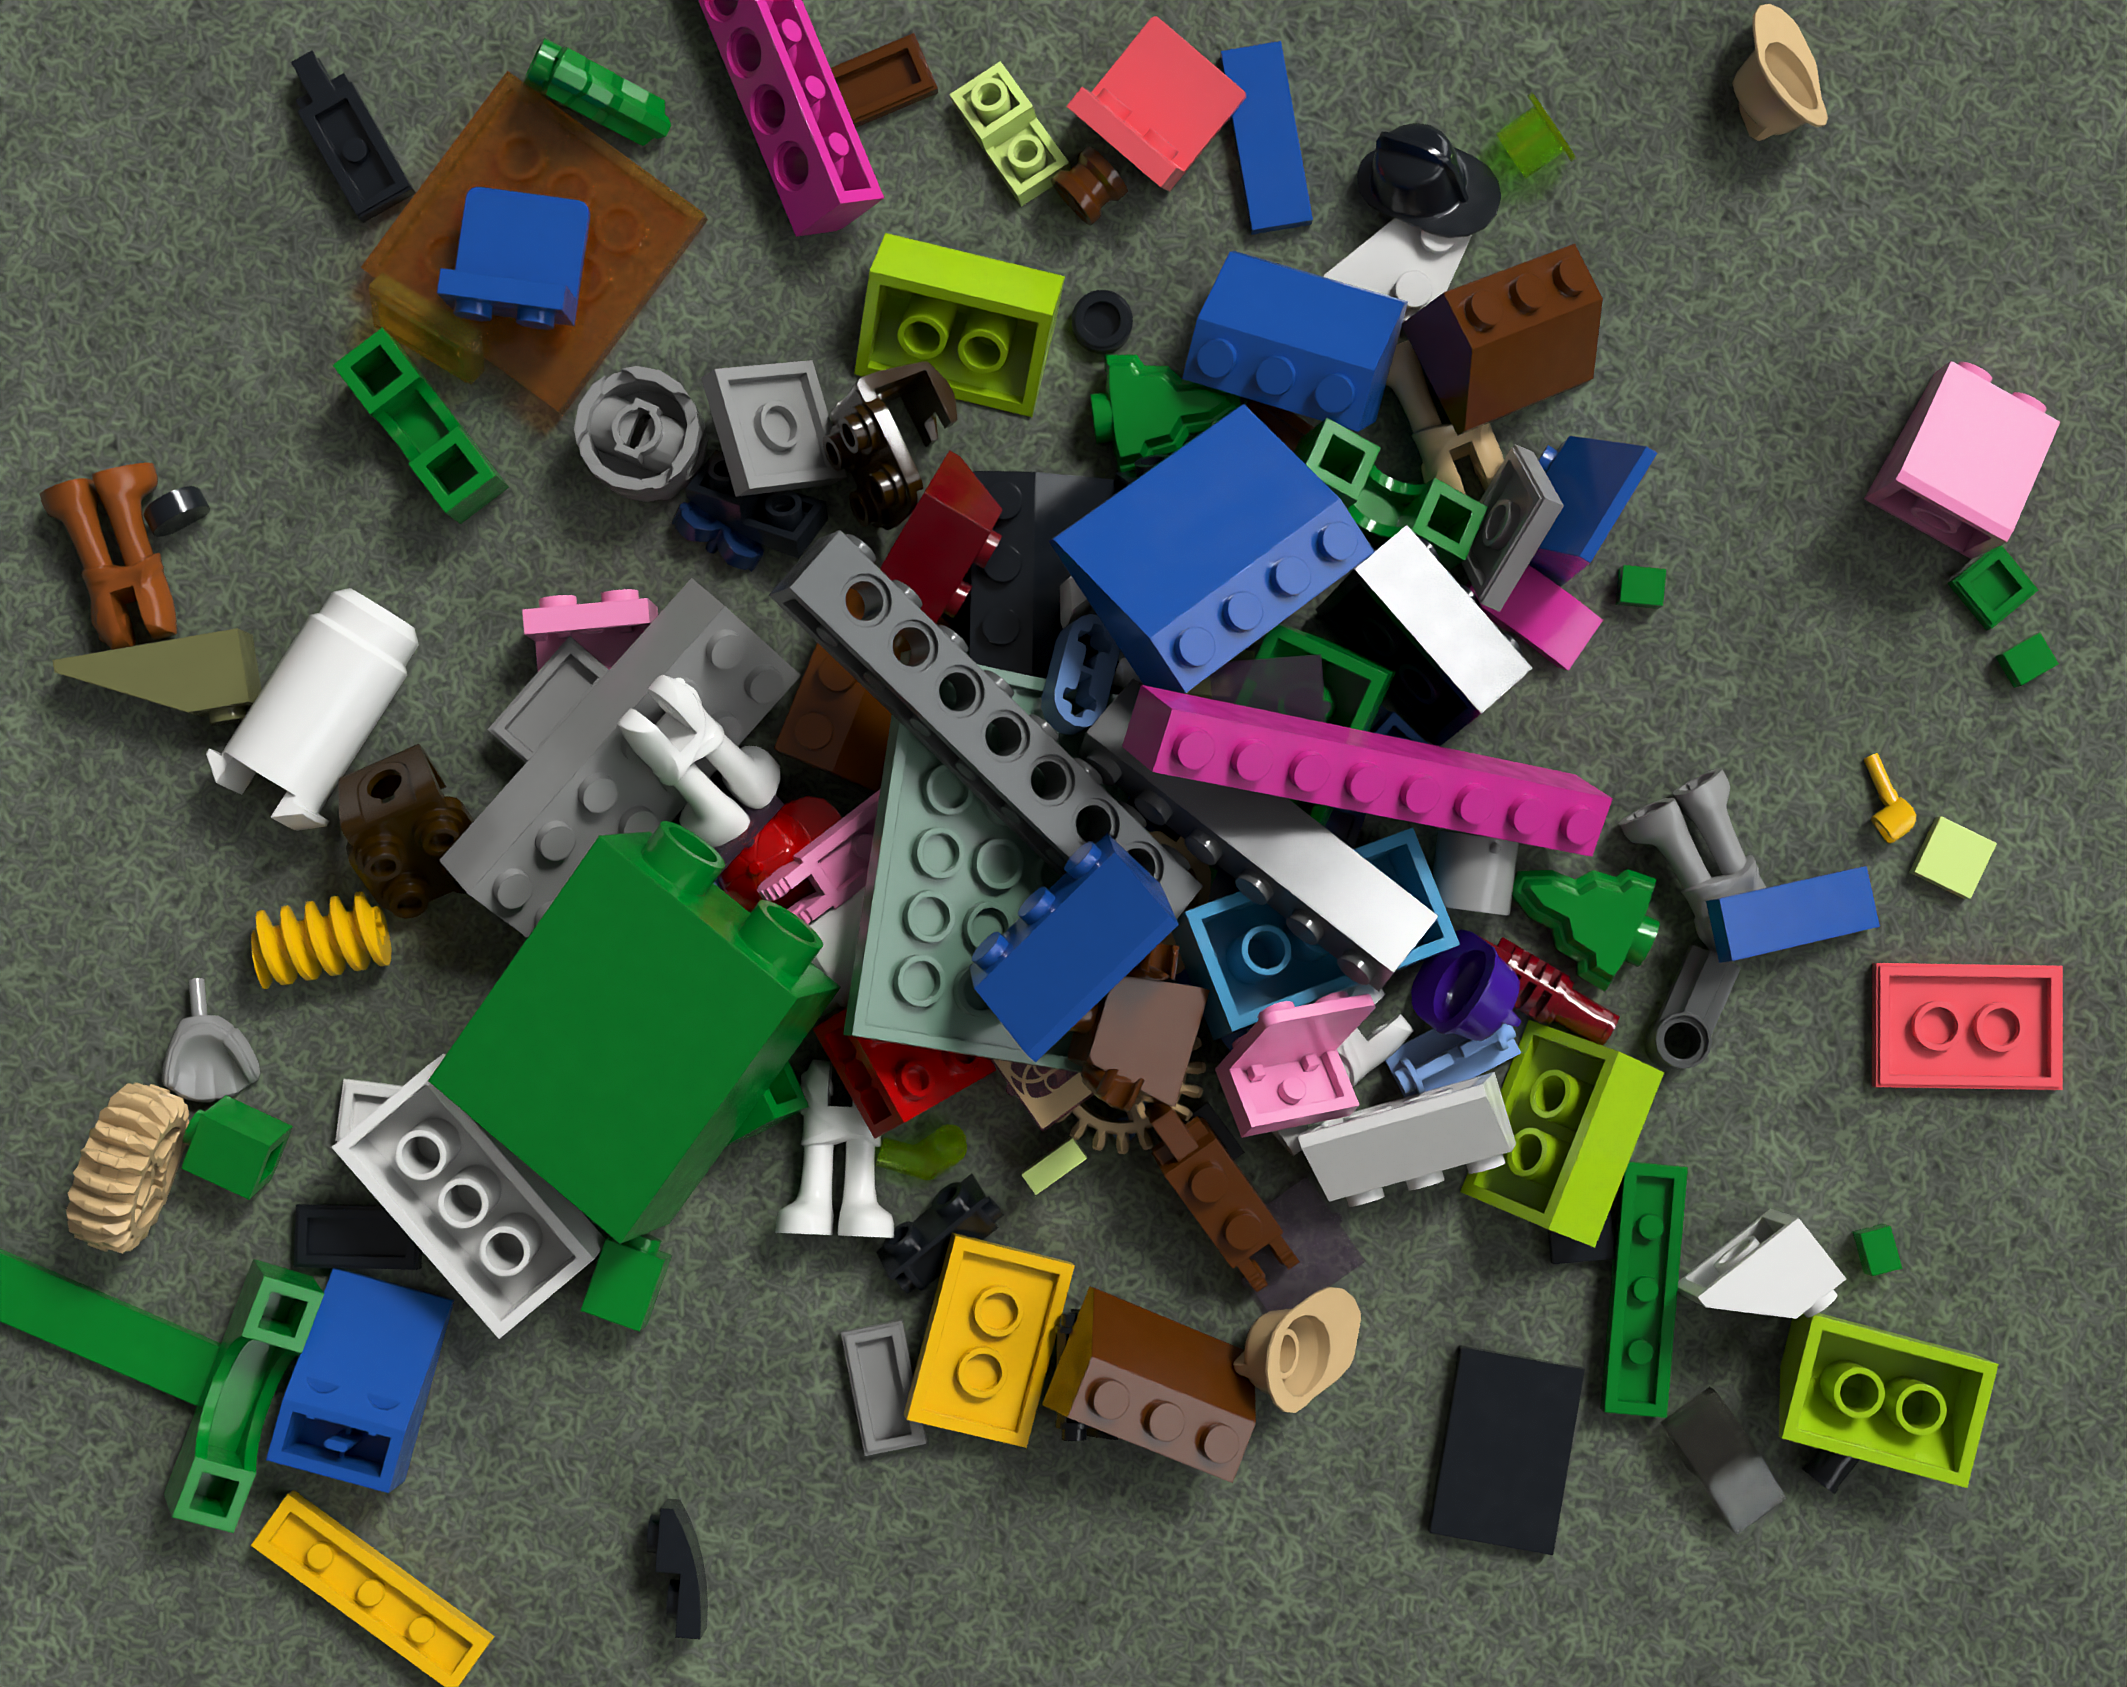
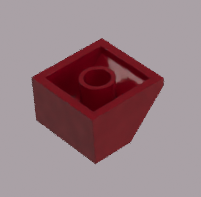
(944, 538)

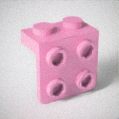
(601, 628)
(1290, 1065)

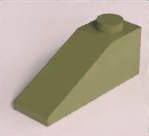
(196, 674)

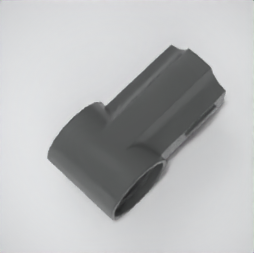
(1694, 1004)

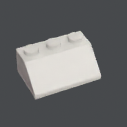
(1410, 1140)

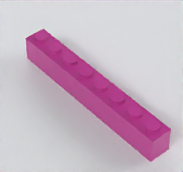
(1363, 771)

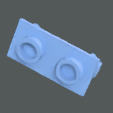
(1446, 1059)

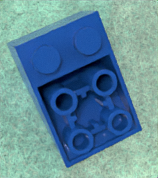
(362, 1382)

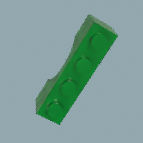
(226, 1429)

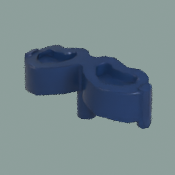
(701, 527)

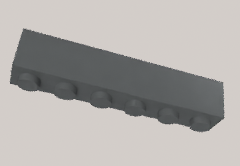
(1272, 854)

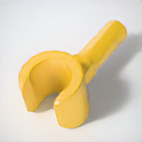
(1897, 815)

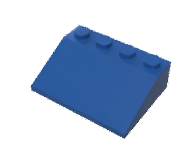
(1210, 551)

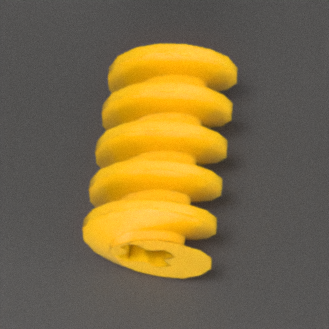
(319, 941)

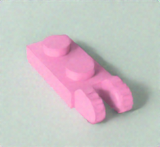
(832, 863)

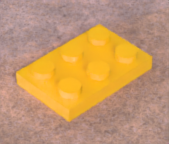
(988, 1340)

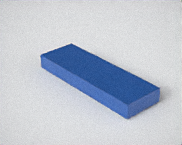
(1267, 139)
(1792, 914)

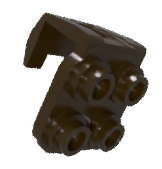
(871, 444)
(400, 841)

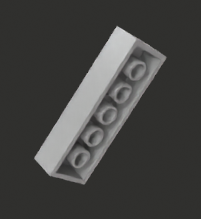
(588, 775)

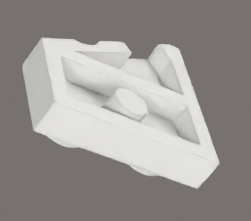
(1403, 264)

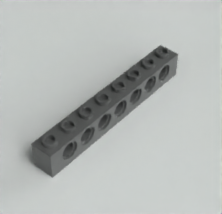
(816, 600)

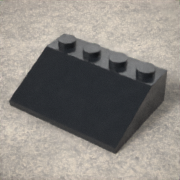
(1019, 588)

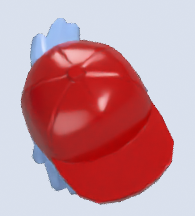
(775, 846)

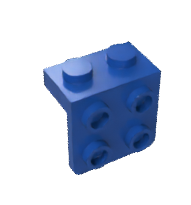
(518, 258)

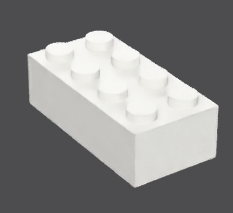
(469, 1203)

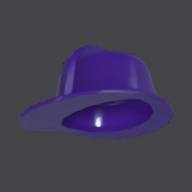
(1466, 990)

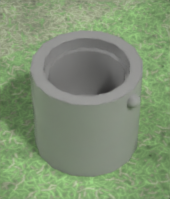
(1475, 872)

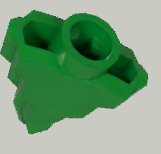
(597, 93)
(1152, 409)
(1592, 918)

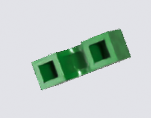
(421, 426)
(1387, 505)

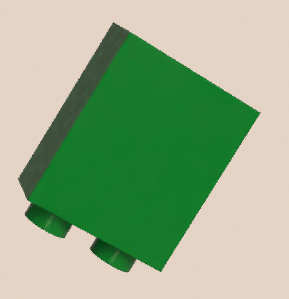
(637, 1028)

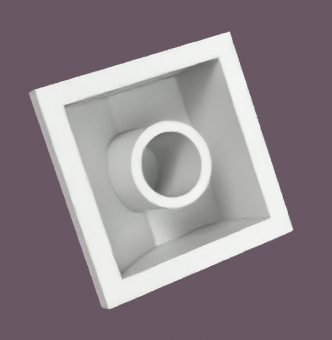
(1767, 1270)

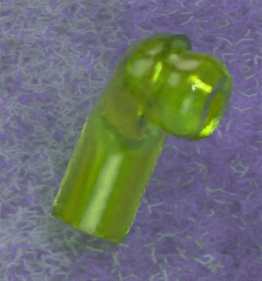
(926, 1158)

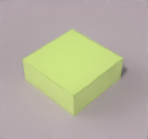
(1953, 857)
(1054, 1165)

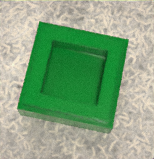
(1993, 587)

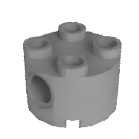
(641, 434)

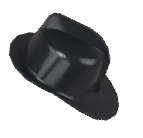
(1429, 182)

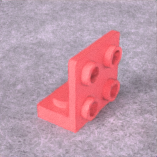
(1159, 103)

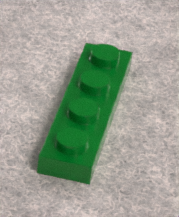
(1644, 1290)

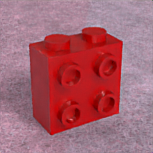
(893, 1079)

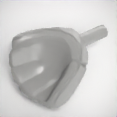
(207, 1054)

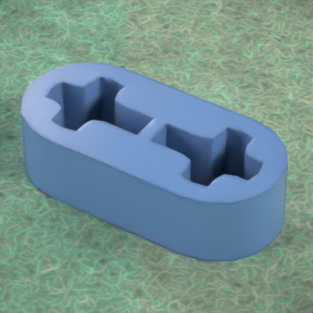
(1068, 670)

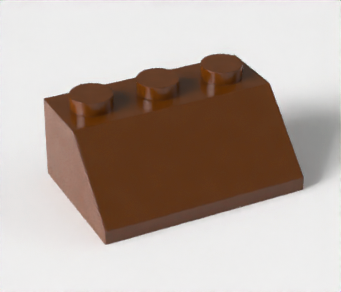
(1509, 338)
(836, 720)
(1155, 1385)

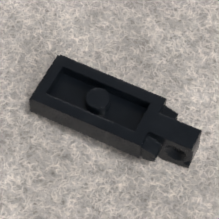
(350, 140)

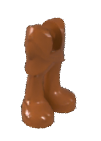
(110, 585)

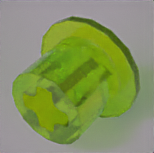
(1533, 139)

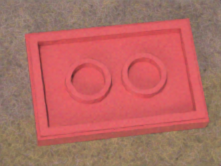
(1967, 1026)

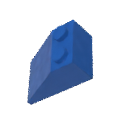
(1594, 486)

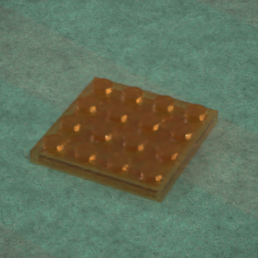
(536, 148)

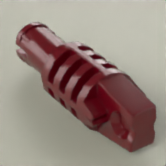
(1549, 996)

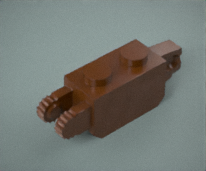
(1217, 1193)

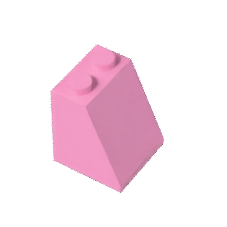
(1965, 460)

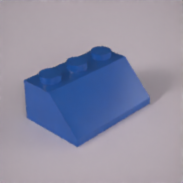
(1296, 341)
(1071, 944)

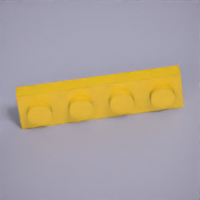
(372, 1590)

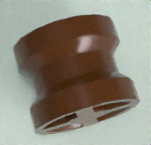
(1089, 185)

